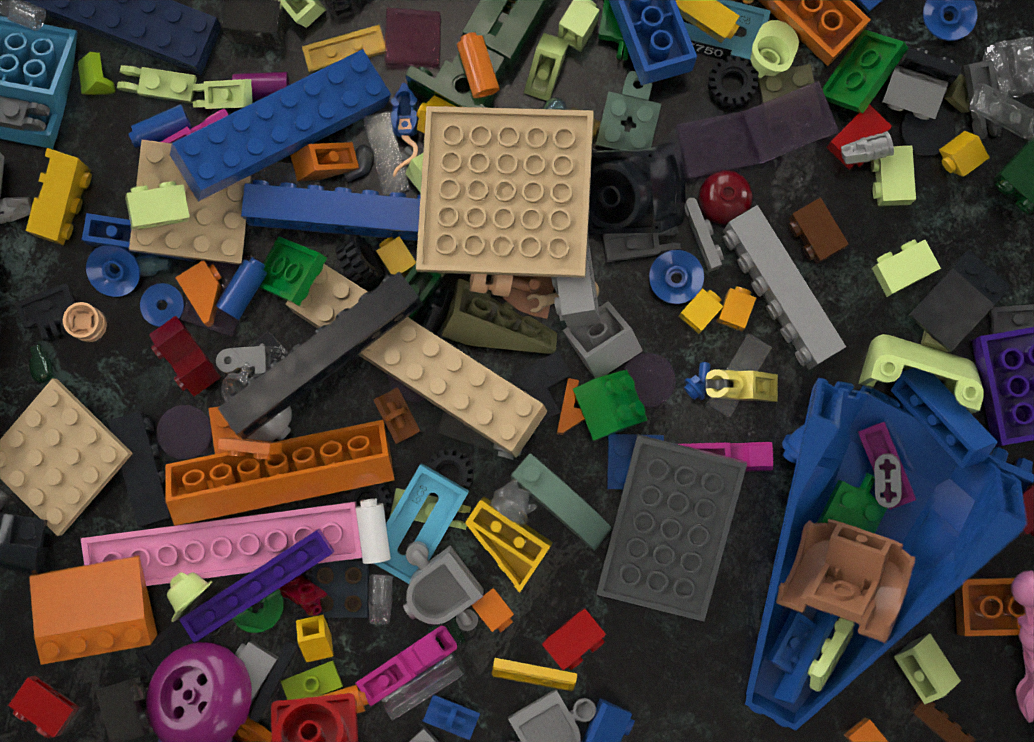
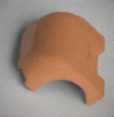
(849, 576)

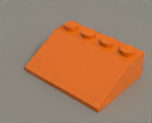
(91, 610)

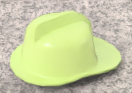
(774, 48)
(185, 592)

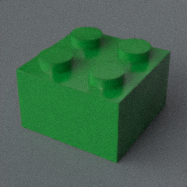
(610, 404)

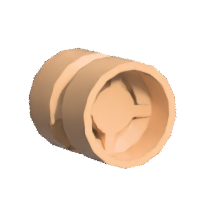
(499, 284)
(84, 322)

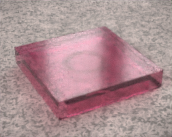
(412, 36)

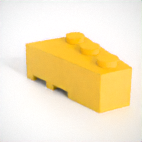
(59, 197)
(513, 546)

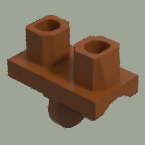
(397, 415)

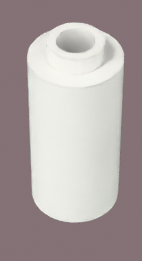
(372, 531)

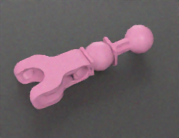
(1023, 593)

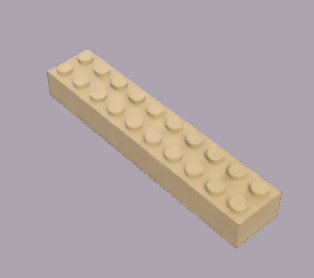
(433, 368)

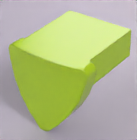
(92, 76)

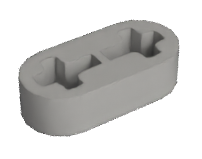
(880, 480)

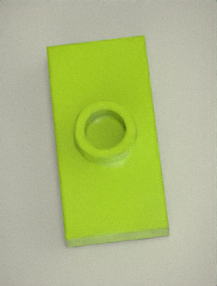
(312, 682)

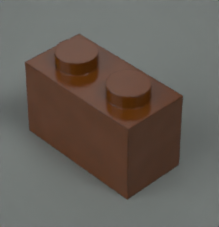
(817, 231)

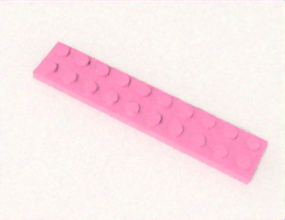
(227, 544)

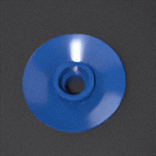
(963, 18)
(678, 263)
(108, 280)

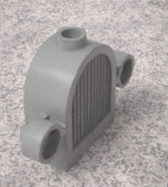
(441, 588)
(551, 720)

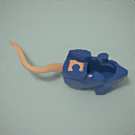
(404, 119)

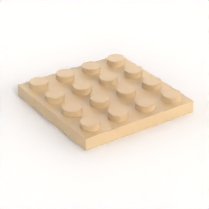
(214, 225)
(59, 456)

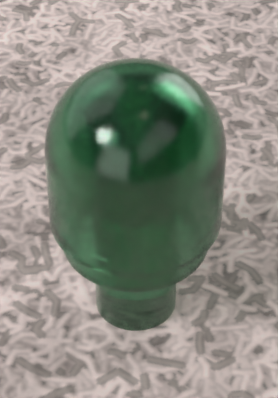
(40, 365)

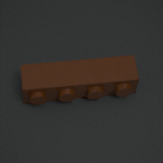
(939, 723)

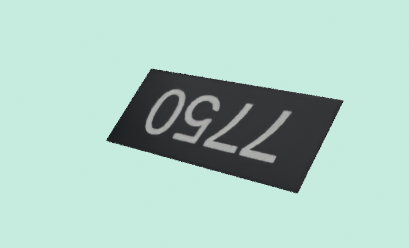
(710, 50)

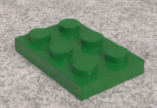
(864, 70)
(291, 270)

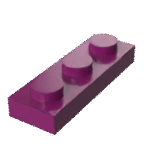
(878, 442)

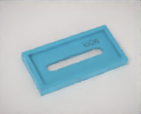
(750, 20)
(421, 485)

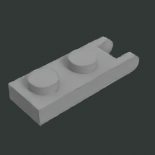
(702, 231)

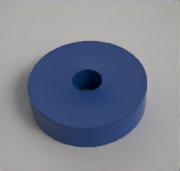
(153, 296)

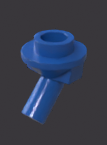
(696, 385)

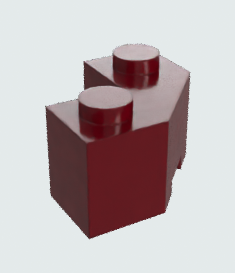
(183, 353)

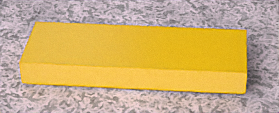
(329, 51)
(534, 674)

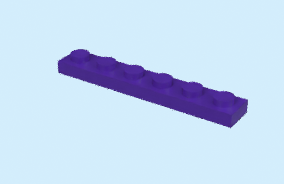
(256, 585)

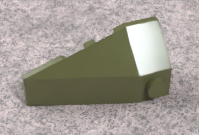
(485, 322)

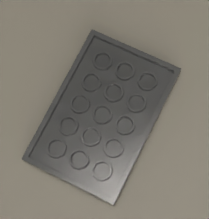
(671, 527)

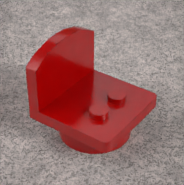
(315, 719)

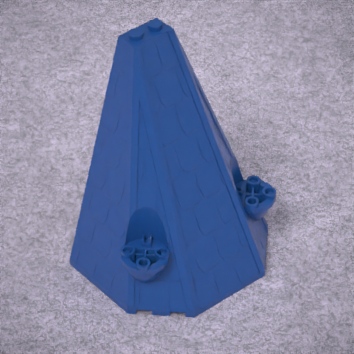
(949, 528)

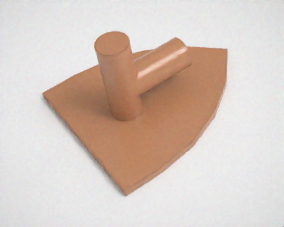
(525, 286)

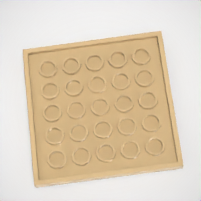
(505, 191)

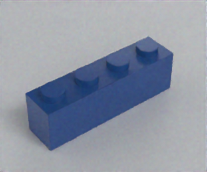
(111, 231)
(944, 417)

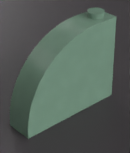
(561, 501)

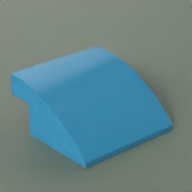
(37, 70)

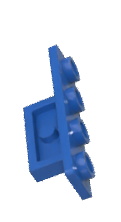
(797, 649)

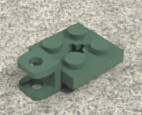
(631, 104)

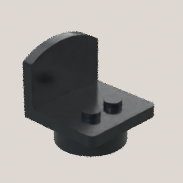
(636, 190)

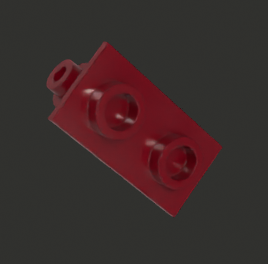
(304, 593)

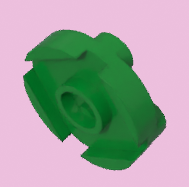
(265, 617)

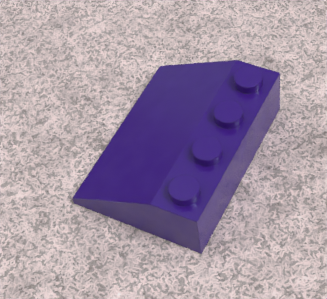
(1007, 380)

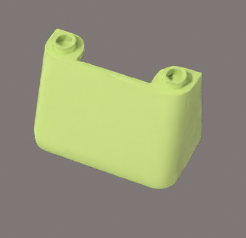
(891, 355)

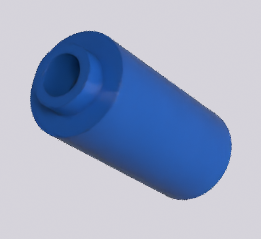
(160, 126)
(242, 288)

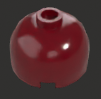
(724, 197)

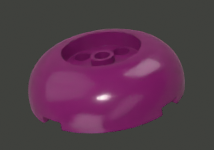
(223, 699)

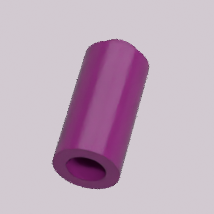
(264, 83)

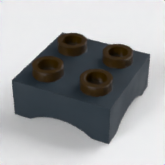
(345, 588)

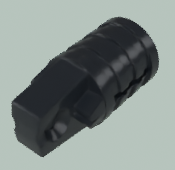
(435, 309)

